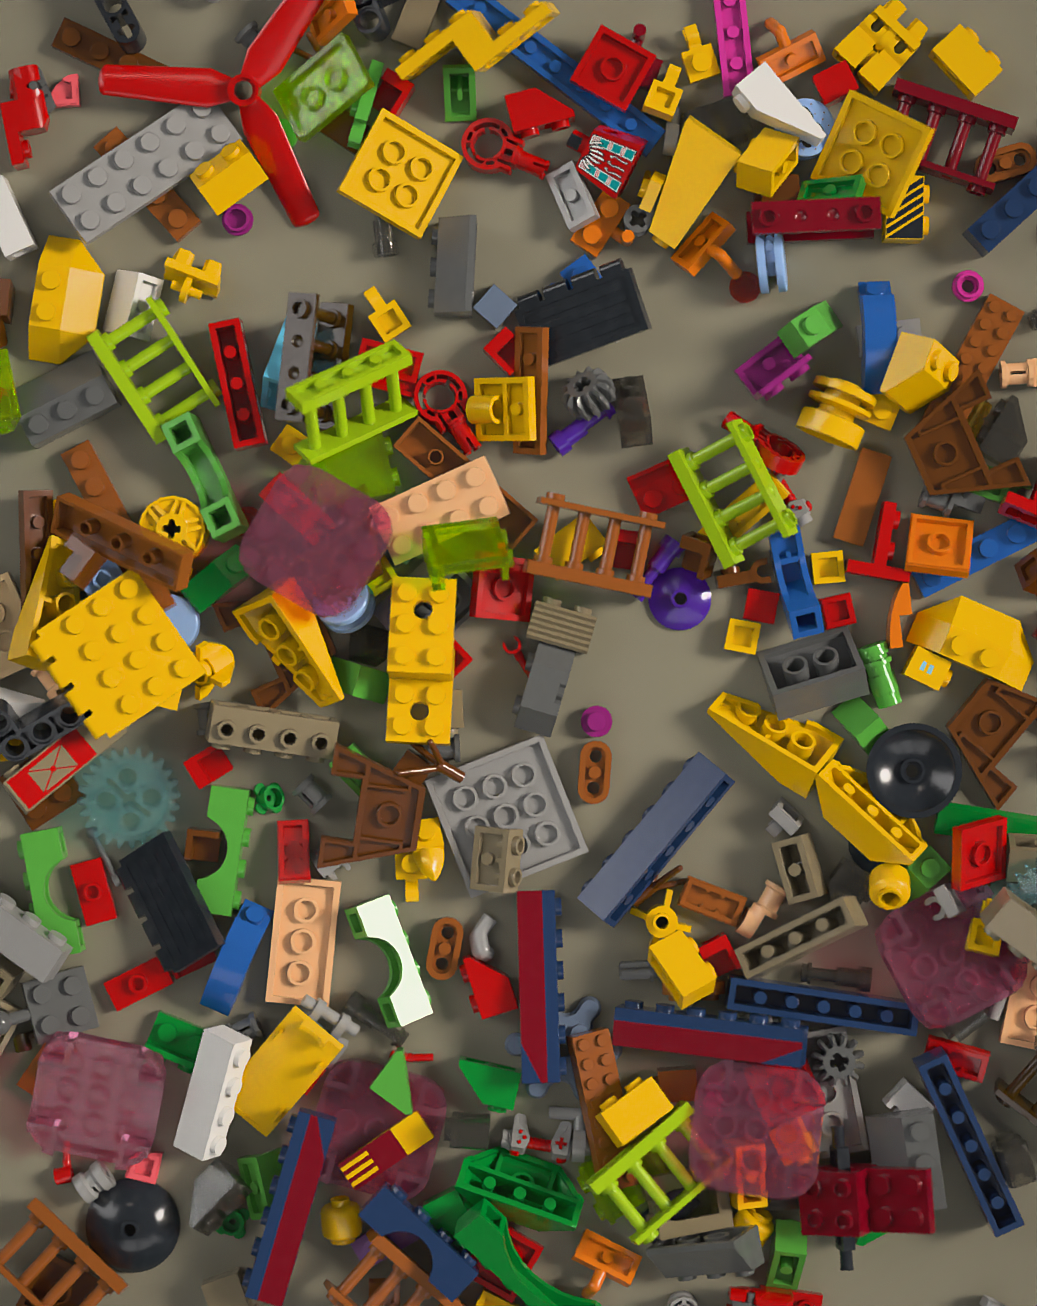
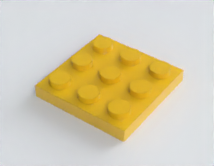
(877, 144)
(400, 174)

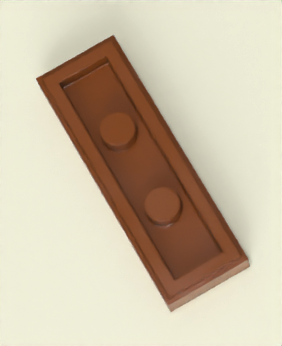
(862, 497)

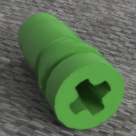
(880, 674)

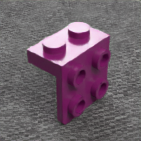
(769, 367)

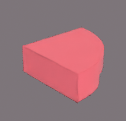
(67, 92)
(147, 1169)

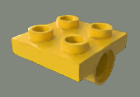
(503, 408)

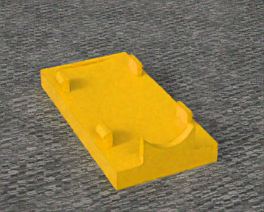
(284, 1070)

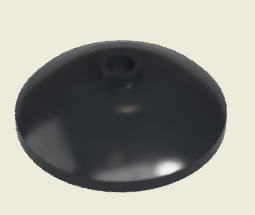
(936, 765)
(148, 1210)

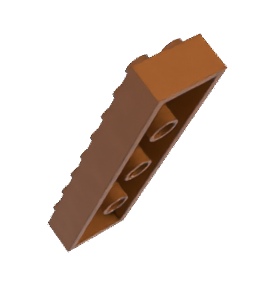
(982, 344)
(437, 456)
(123, 541)
(596, 1082)

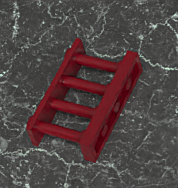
(967, 116)
(815, 219)

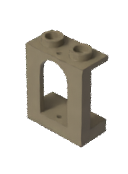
(720, 1208)

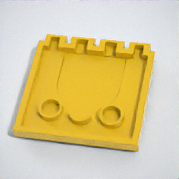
(117, 655)

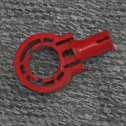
(501, 161)
(457, 427)
(776, 451)

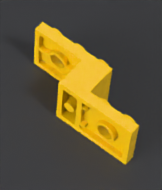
(476, 40)
(420, 661)

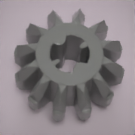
(588, 393)
(845, 1050)

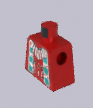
(607, 157)

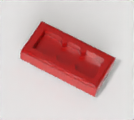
(293, 851)
(93, 891)
(137, 983)
(966, 1060)

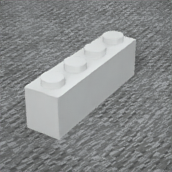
(213, 1092)

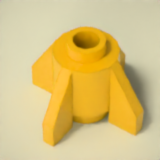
(219, 666)
(657, 911)

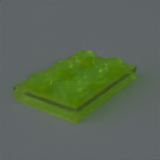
(323, 87)

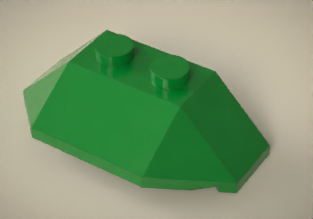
(522, 1189)

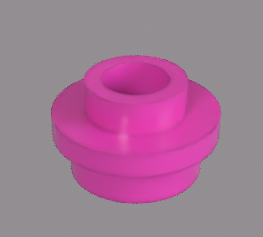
(975, 279)

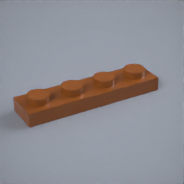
(169, 208)
(532, 360)

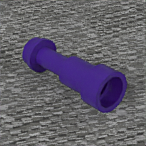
(575, 431)
(661, 560)

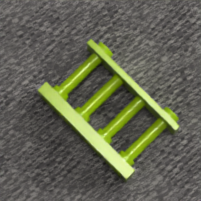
(122, 370)
(341, 380)
(702, 493)
(630, 1161)

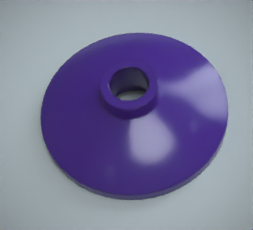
(665, 608)

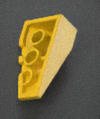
(46, 600)
(294, 641)
(784, 748)

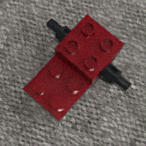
(864, 1199)

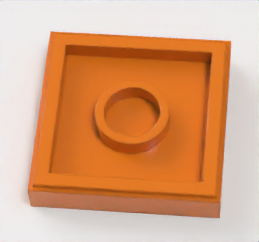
(939, 545)

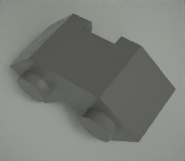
(544, 688)

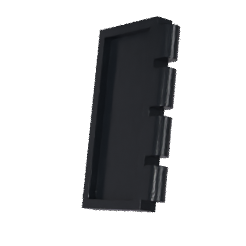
(590, 314)
(171, 903)

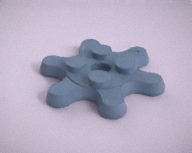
(575, 1022)

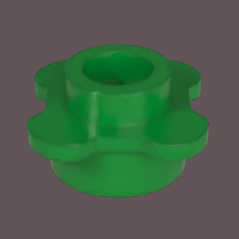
(275, 796)
(236, 1229)

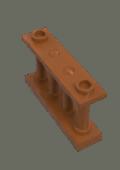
(573, 569)
(62, 1239)
(403, 1268)

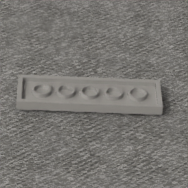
(142, 169)

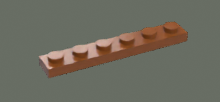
(98, 489)

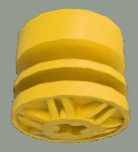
(836, 412)
(186, 515)

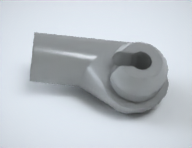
(479, 941)

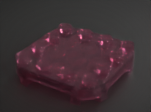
(316, 541)
(934, 969)
(97, 1098)
(366, 1115)
(756, 1130)

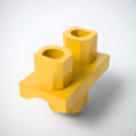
(191, 280)

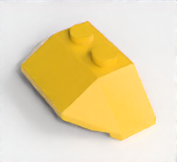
(63, 301)
(975, 639)
(863, 820)

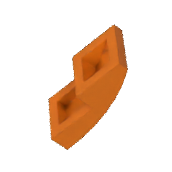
(899, 606)

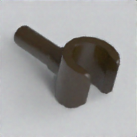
(22, 1041)

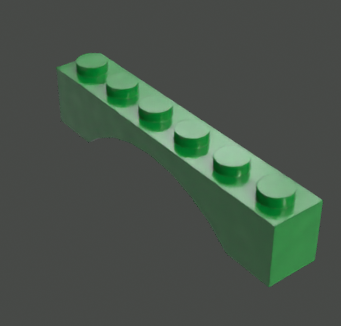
(487, 1237)

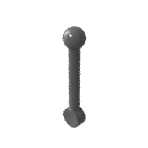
(90, 834)

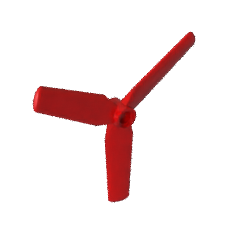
(209, 88)

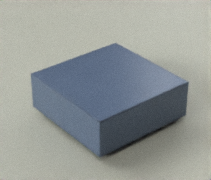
(495, 306)

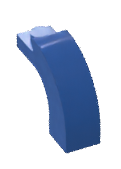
(878, 332)
(795, 585)
(236, 957)

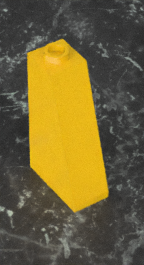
(693, 177)

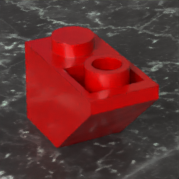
(536, 111)
(490, 987)

